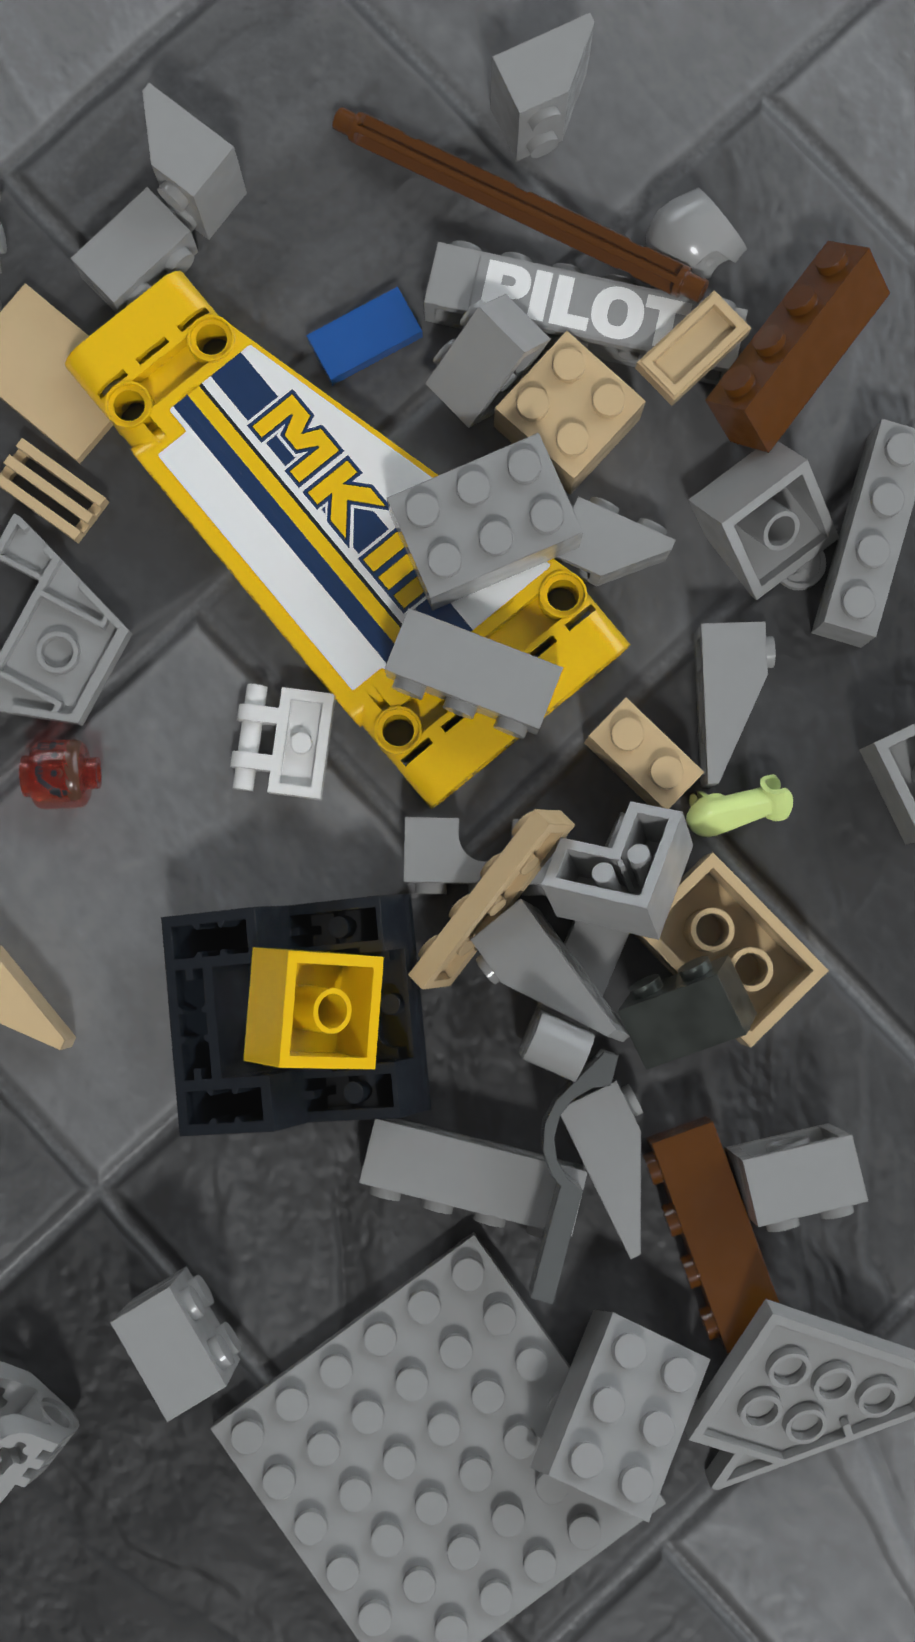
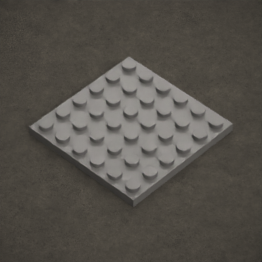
(410, 1457)

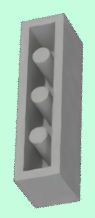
(870, 537)
(462, 1173)

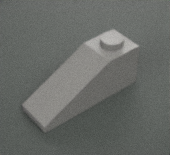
(729, 676)
(532, 959)
(610, 1147)

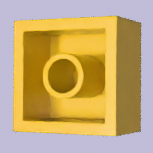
(313, 1009)

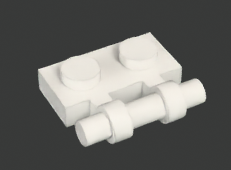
(299, 744)

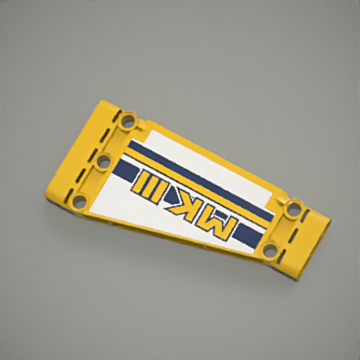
(302, 519)

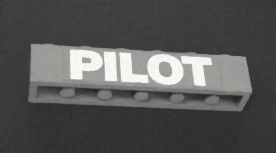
(604, 314)

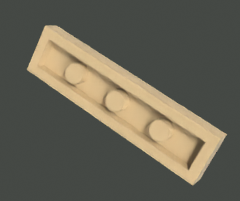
(501, 885)

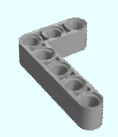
(553, 1038)

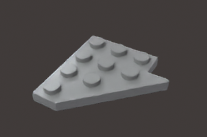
(798, 1391)

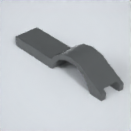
(567, 1192)

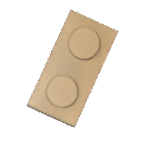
(643, 756)

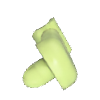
(718, 813)

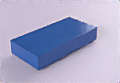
(364, 336)

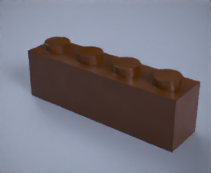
(798, 345)
(713, 1226)

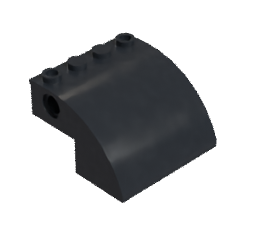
(208, 1008)

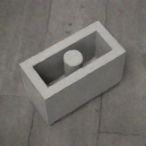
(135, 251)
(486, 358)

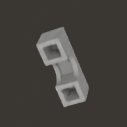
(437, 858)

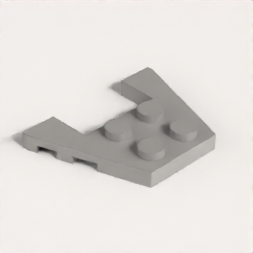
(62, 639)

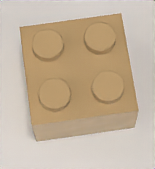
(573, 406)

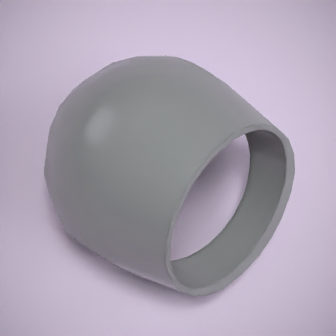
(694, 233)

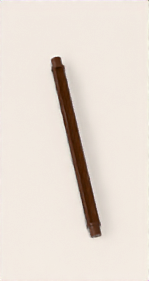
(520, 205)

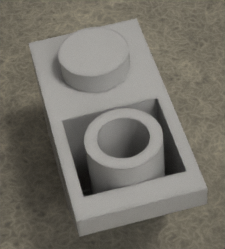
(614, 544)

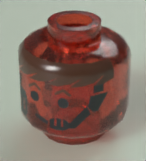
(59, 774)

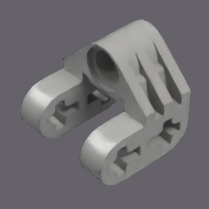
(31, 1427)

